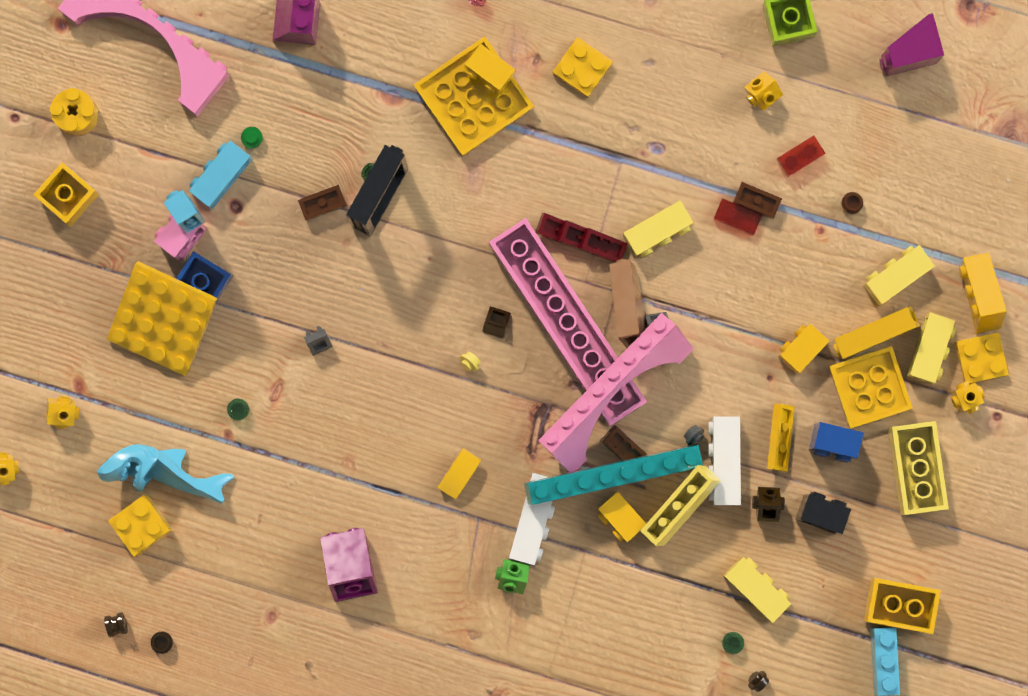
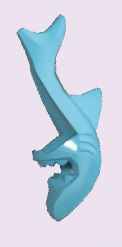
(148, 463)

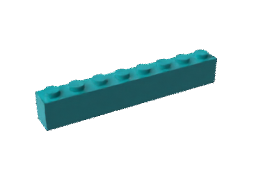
(612, 474)

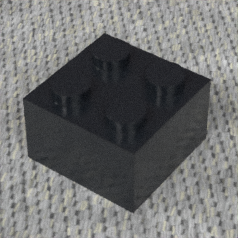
(823, 514)

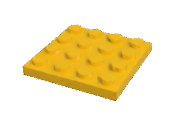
(465, 106)
(161, 318)

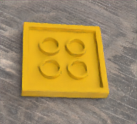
(870, 387)

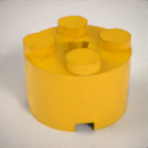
(62, 114)

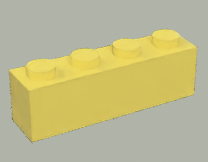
(680, 505)

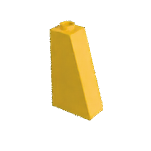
(876, 332)

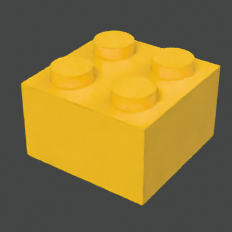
(66, 194)
(140, 525)

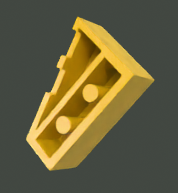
(983, 293)

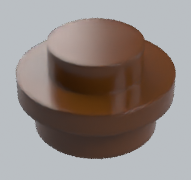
(852, 203)

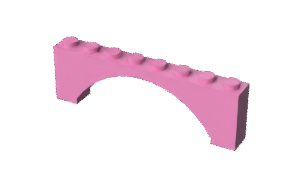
(198, 74)
(655, 346)

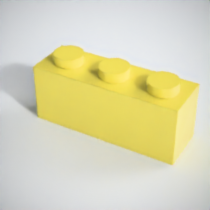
(658, 230)
(898, 274)
(931, 348)
(757, 589)

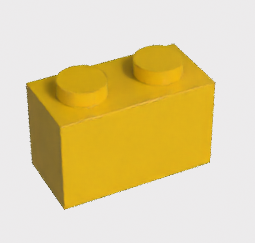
(489, 69)
(802, 348)
(621, 517)

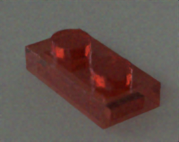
(801, 156)
(737, 217)

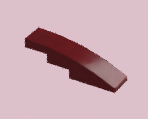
(581, 238)

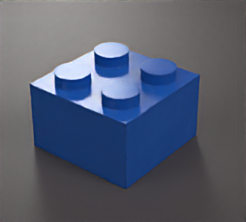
(204, 275)
(835, 441)

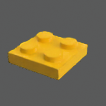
(582, 67)
(982, 358)

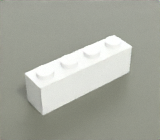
(725, 460)
(531, 530)

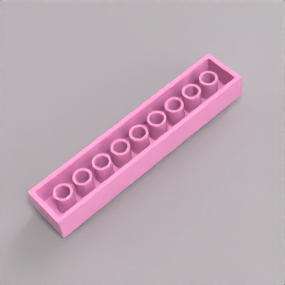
(562, 314)

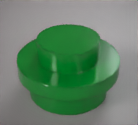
(251, 137)

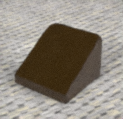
(496, 322)

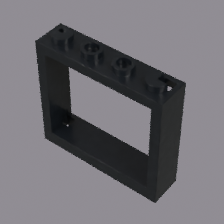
(378, 190)

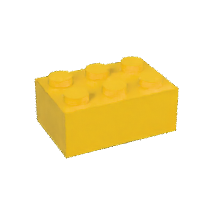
(902, 605)

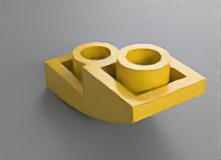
(459, 473)

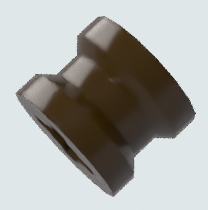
(115, 624)

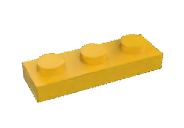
(780, 437)

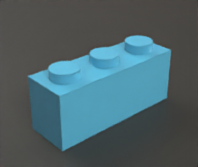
(220, 174)
(183, 211)
(885, 661)

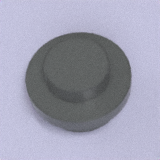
(694, 435)

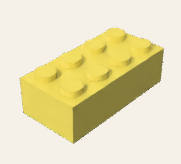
(918, 468)

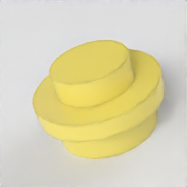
(470, 362)

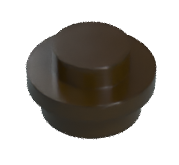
(161, 642)
(758, 681)

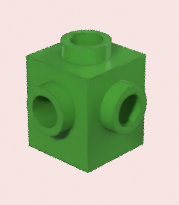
(512, 576)

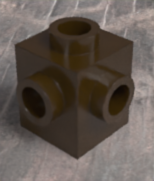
(768, 504)

